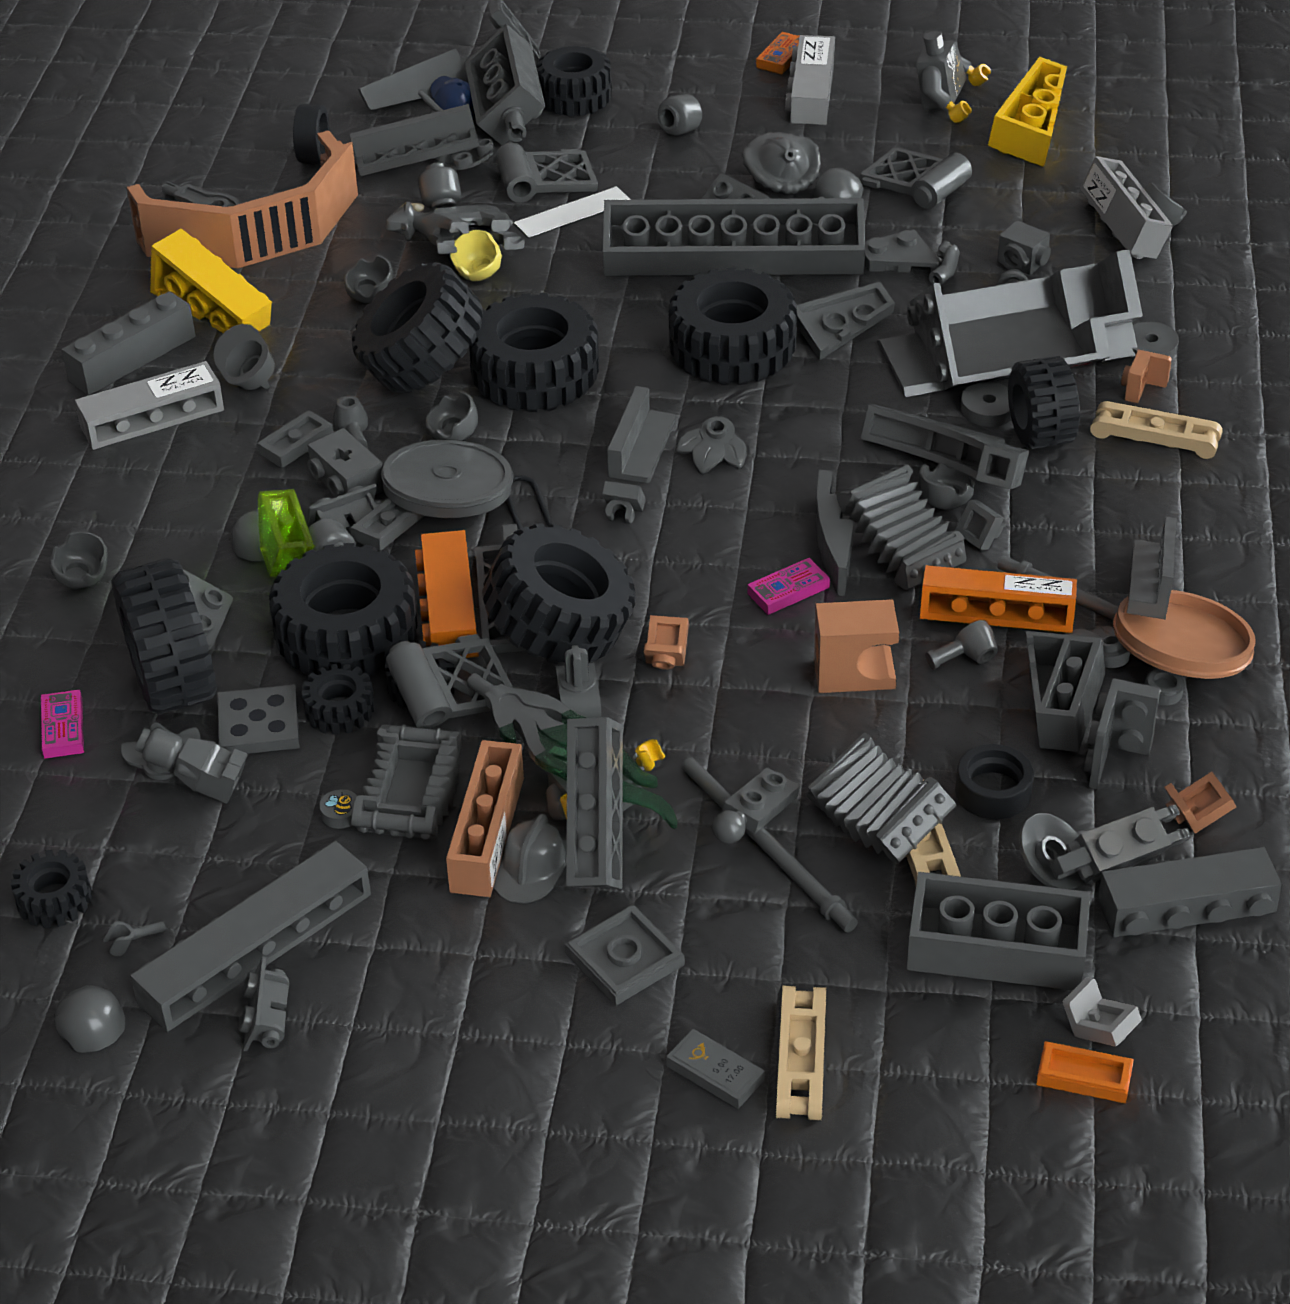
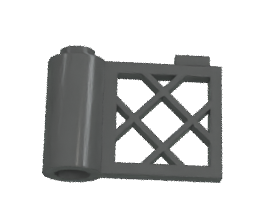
(524, 174)
(929, 184)
(428, 687)

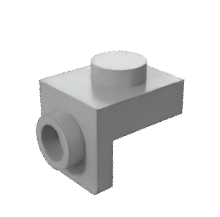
(1097, 1017)

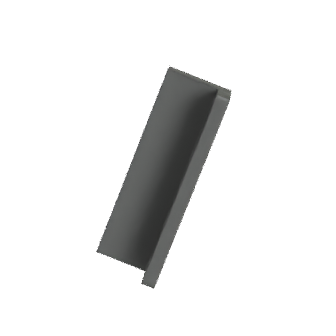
(639, 439)

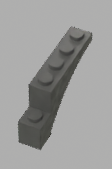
(957, 447)

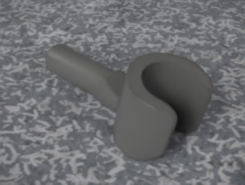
(123, 934)

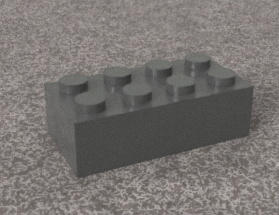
(999, 931)

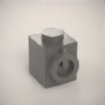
(1023, 248)

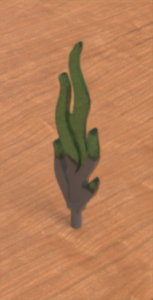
(543, 728)

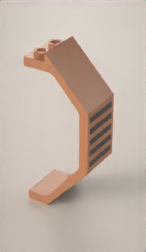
(261, 226)

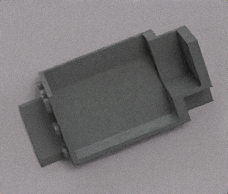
(984, 331)

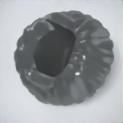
(782, 162)

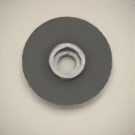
(1042, 841)

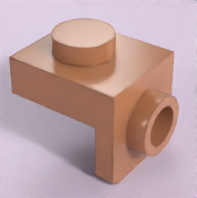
(1146, 369)
(666, 641)
(1201, 802)

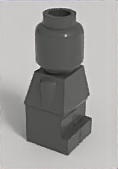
(197, 763)

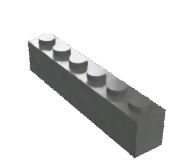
(261, 925)

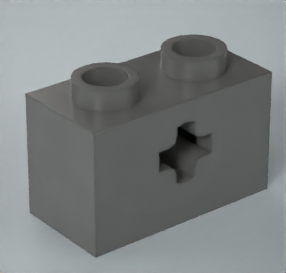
(344, 463)

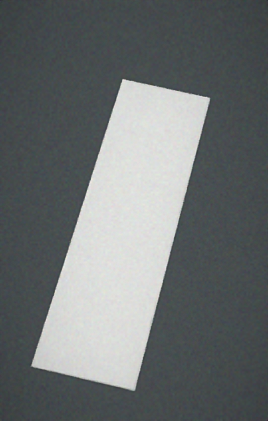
(569, 212)

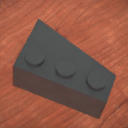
(1065, 686)

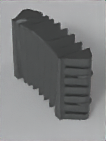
(900, 526)
(410, 782)
(879, 800)

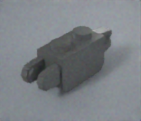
(1119, 845)

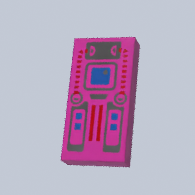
(788, 586)
(62, 724)

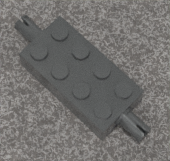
(505, 85)

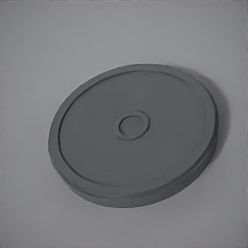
(447, 478)

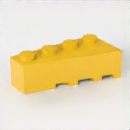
(1029, 114)
(206, 283)

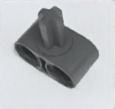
(578, 683)

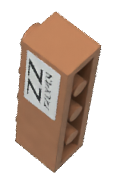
(485, 818)

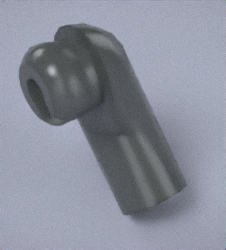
(947, 269)

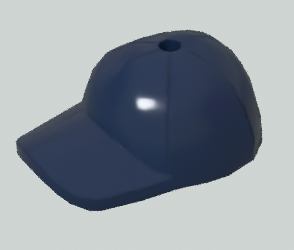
(451, 93)

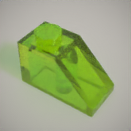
(282, 529)

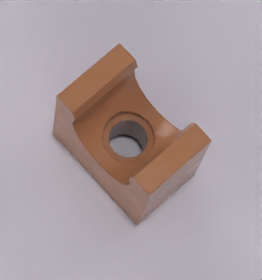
(846, 646)

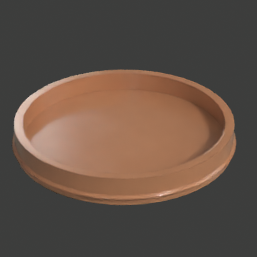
(1194, 639)

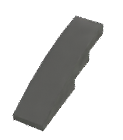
(833, 533)

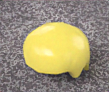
(476, 255)

